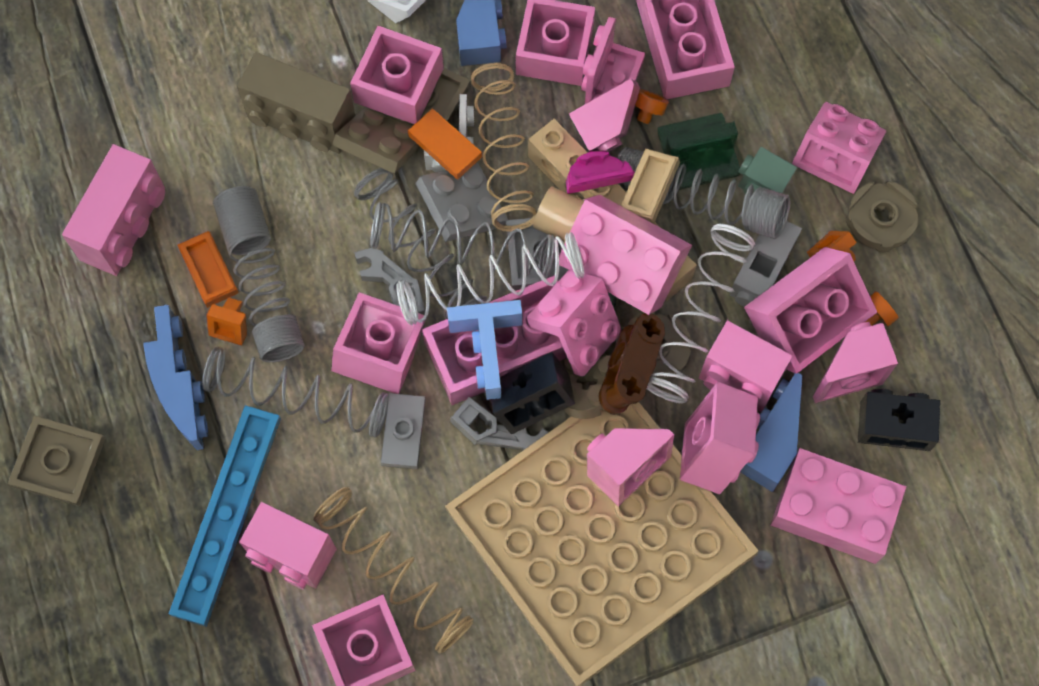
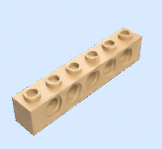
(556, 152)

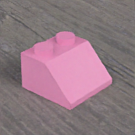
(607, 117)
(376, 344)
(859, 364)
(627, 459)

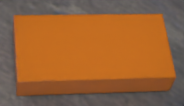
(445, 144)
(208, 269)

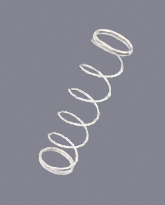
(715, 236)
(572, 253)

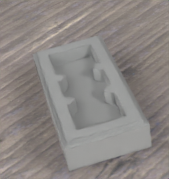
(403, 431)

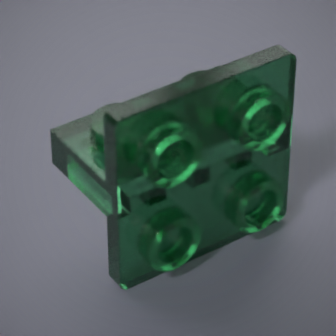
(704, 145)

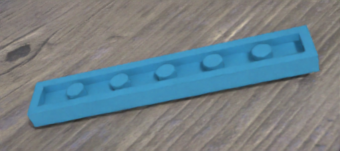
(225, 516)

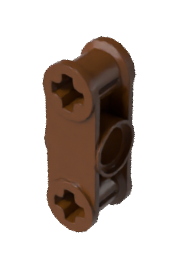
(631, 364)

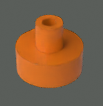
(650, 104)
(885, 312)

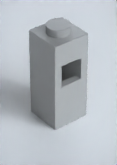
(764, 264)

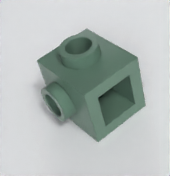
(765, 171)

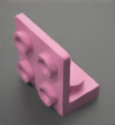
(839, 147)

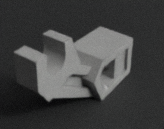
(386, 271)
(496, 435)

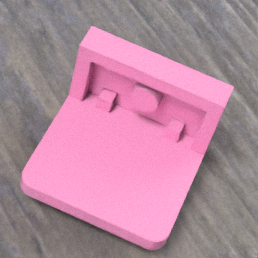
(609, 64)
(580, 316)

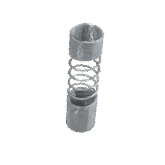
(765, 210)
(248, 233)

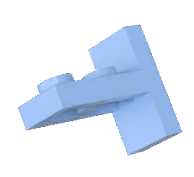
(486, 318)

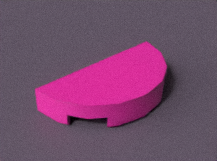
(597, 170)

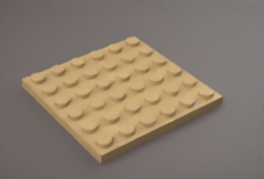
(580, 565)

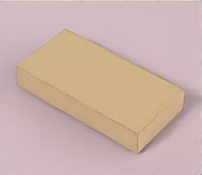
(650, 184)

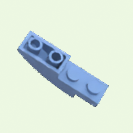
(175, 389)

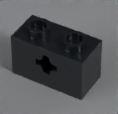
(533, 393)
(881, 428)

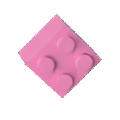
(555, 41)
(397, 75)
(744, 363)
(720, 438)
(288, 546)
(364, 645)

